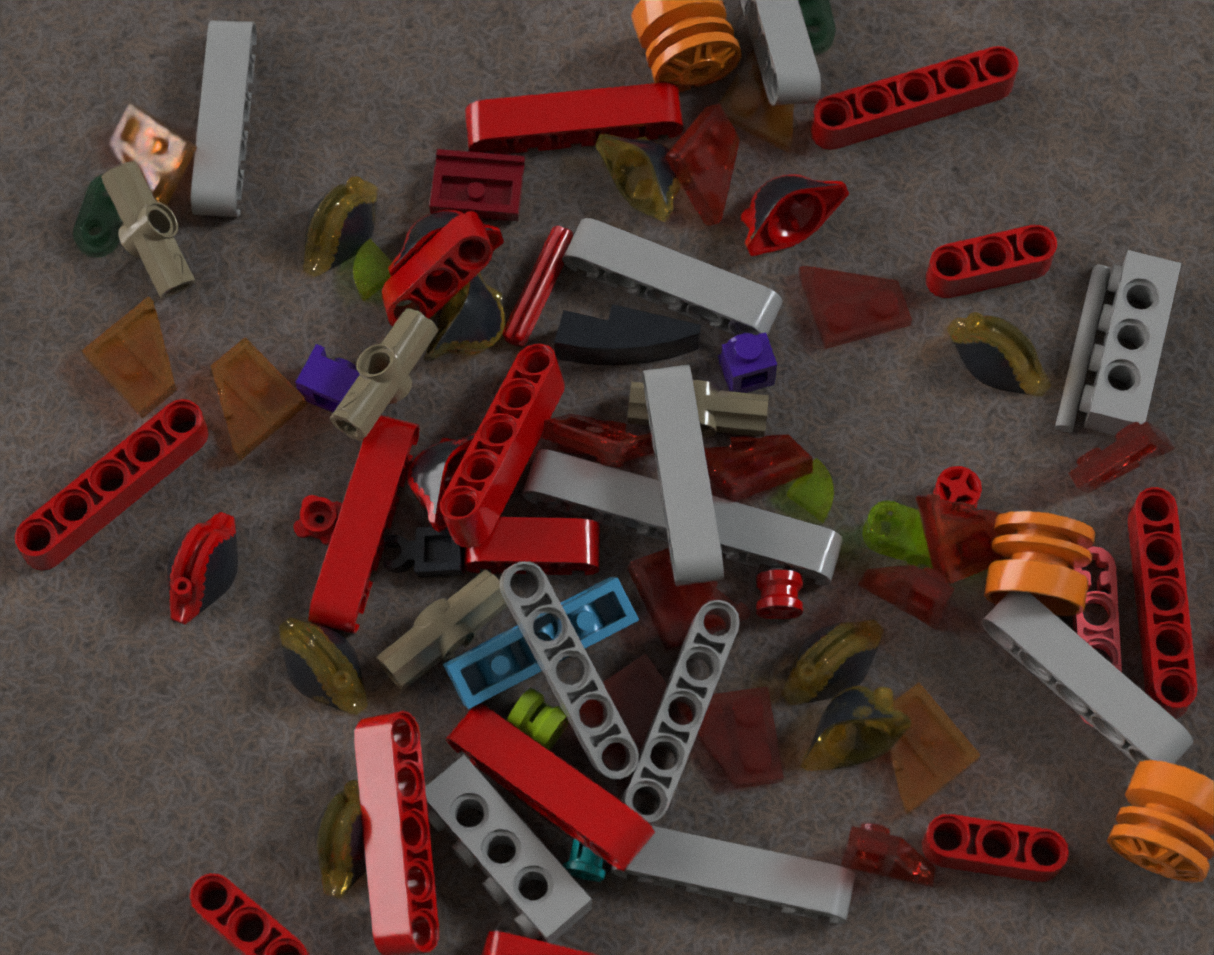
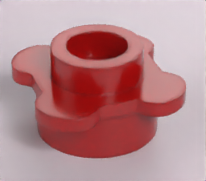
(311, 509)

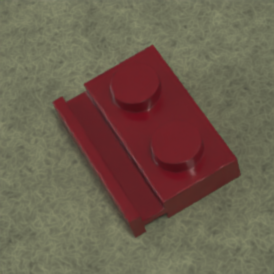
(478, 183)

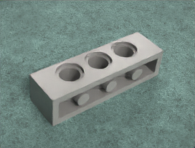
(1153, 284)
(466, 788)

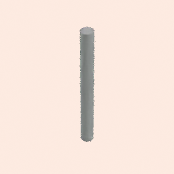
(1082, 348)

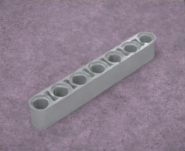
(635, 501)

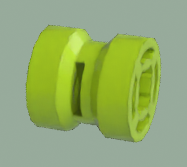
(538, 718)

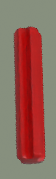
(537, 287)

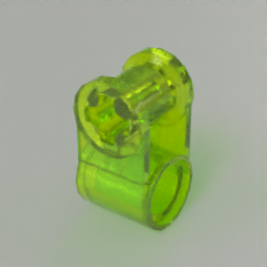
(906, 533)

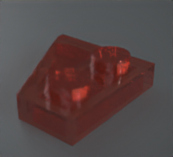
(706, 161)
(1132, 444)
(756, 464)
(957, 536)
(912, 590)
(741, 736)

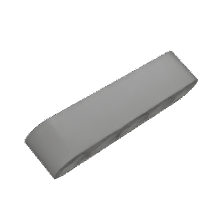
(783, 51)
(221, 120)
(672, 278)
(683, 475)
(1085, 680)
(586, 687)
(691, 692)
(745, 873)

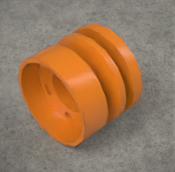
(686, 41)
(1041, 560)
(1168, 821)

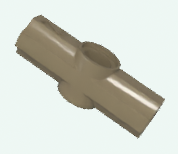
(148, 229)
(384, 374)
(717, 410)
(442, 630)

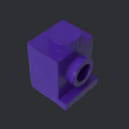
(745, 357)
(325, 380)

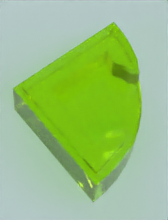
(370, 269)
(814, 491)

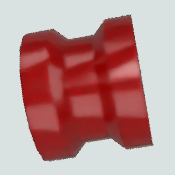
(959, 483)
(779, 594)

